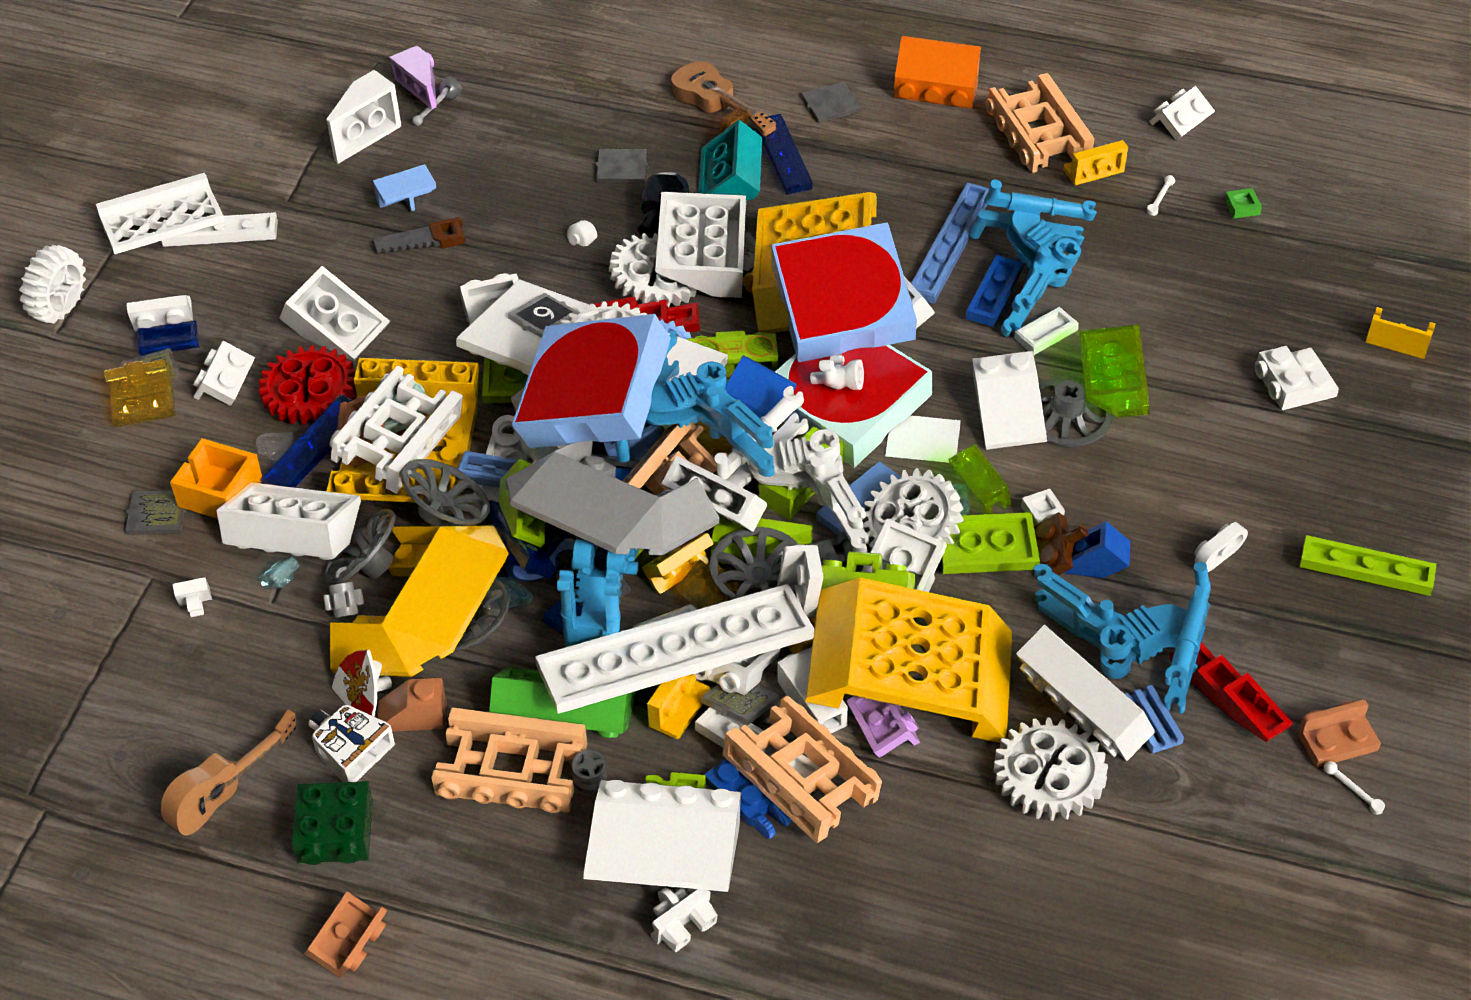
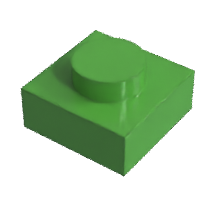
(1243, 203)

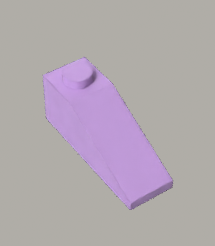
(415, 73)

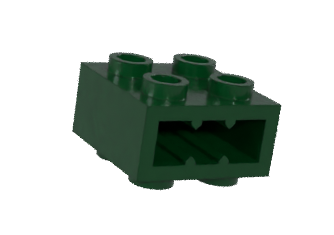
(332, 822)

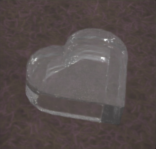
(274, 445)

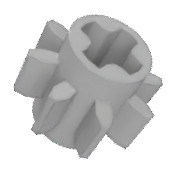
(343, 599)

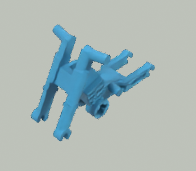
(1036, 242)
(706, 400)
(597, 590)
(1133, 635)

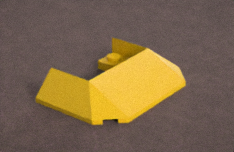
(446, 585)

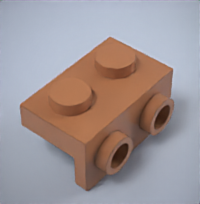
(344, 935)

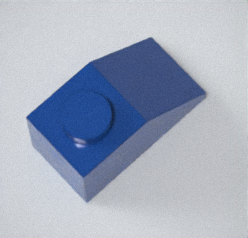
(1100, 552)

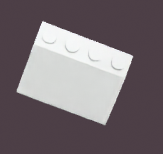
(702, 241)
(663, 835)

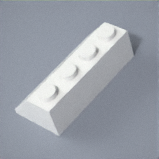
(289, 520)

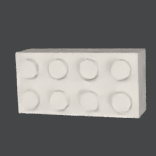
(1084, 694)

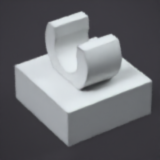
(193, 594)

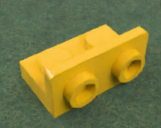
(1097, 162)
(674, 565)
(675, 705)

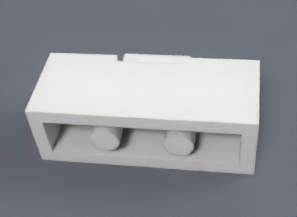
(727, 498)

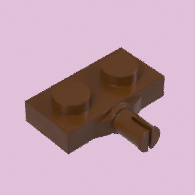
(1057, 542)

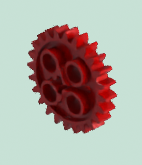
(287, 381)

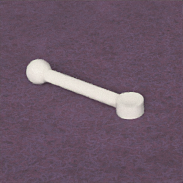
(1152, 209)
(1376, 805)

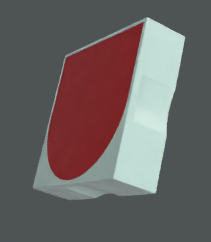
(863, 417)

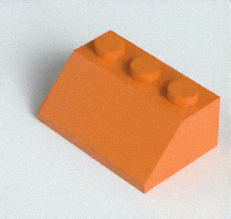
(937, 72)

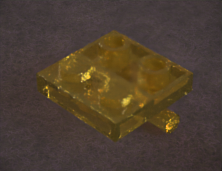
(140, 392)

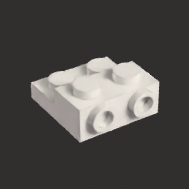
(480, 295)
(1294, 377)
(909, 548)
(740, 675)

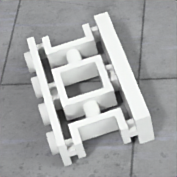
(413, 444)

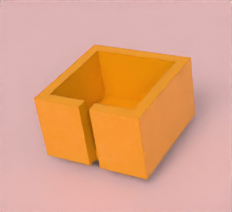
(219, 476)

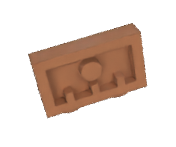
(1338, 733)

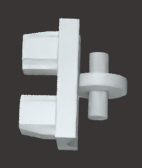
(676, 911)

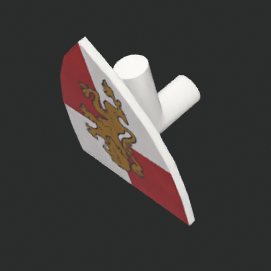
(359, 681)

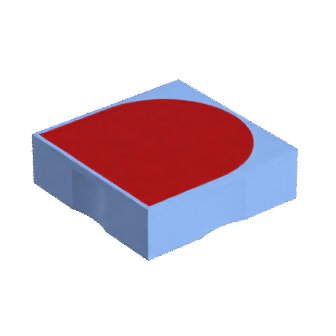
(843, 292)
(592, 381)

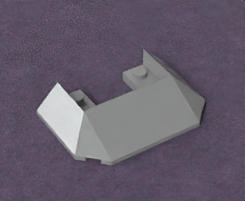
(589, 502)

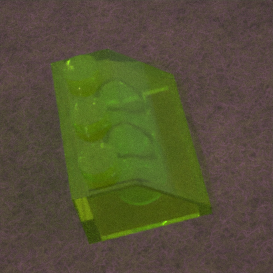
(1115, 370)

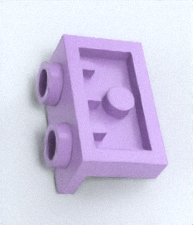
(883, 724)

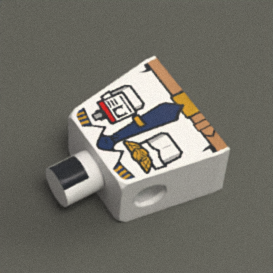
(350, 741)

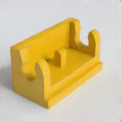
(1399, 336)

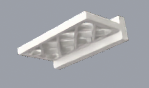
(164, 201)

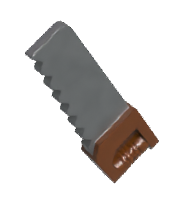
(424, 236)

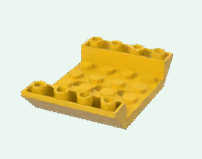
(792, 223)
(433, 377)
(866, 652)

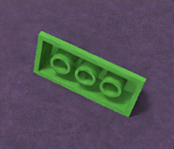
(525, 695)

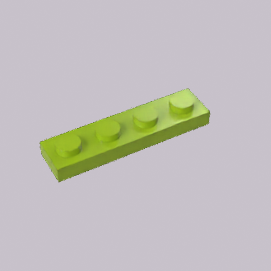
(1368, 565)

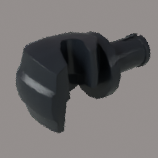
(651, 198)

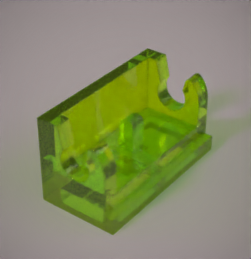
(981, 478)

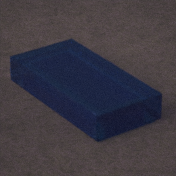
(173, 336)

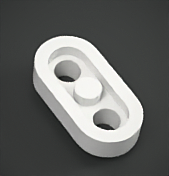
(1221, 546)

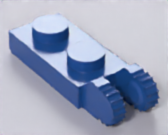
(752, 802)

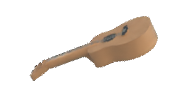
(704, 87)
(200, 791)

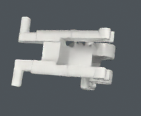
(802, 464)

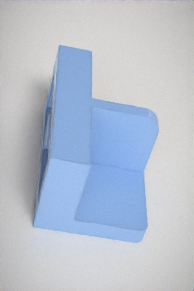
(404, 186)

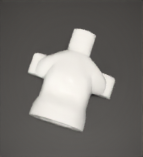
(839, 376)

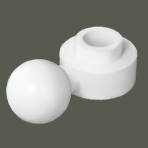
(497, 430)

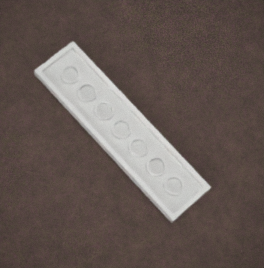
(673, 648)

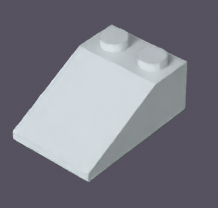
(363, 115)
(333, 315)
(1009, 400)

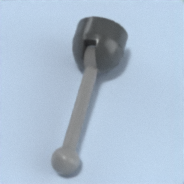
(448, 90)

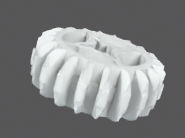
(52, 283)

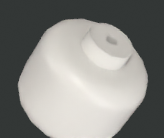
(581, 233)

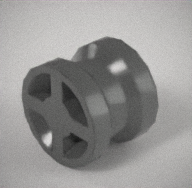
(592, 763)

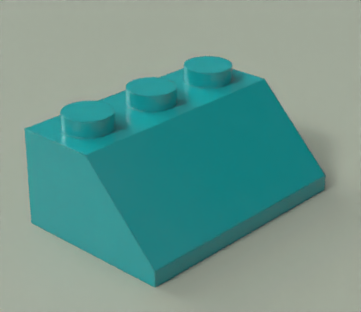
(732, 163)

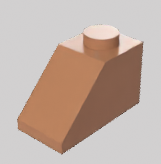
(415, 706)

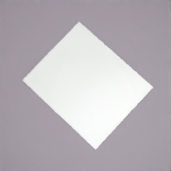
(924, 439)

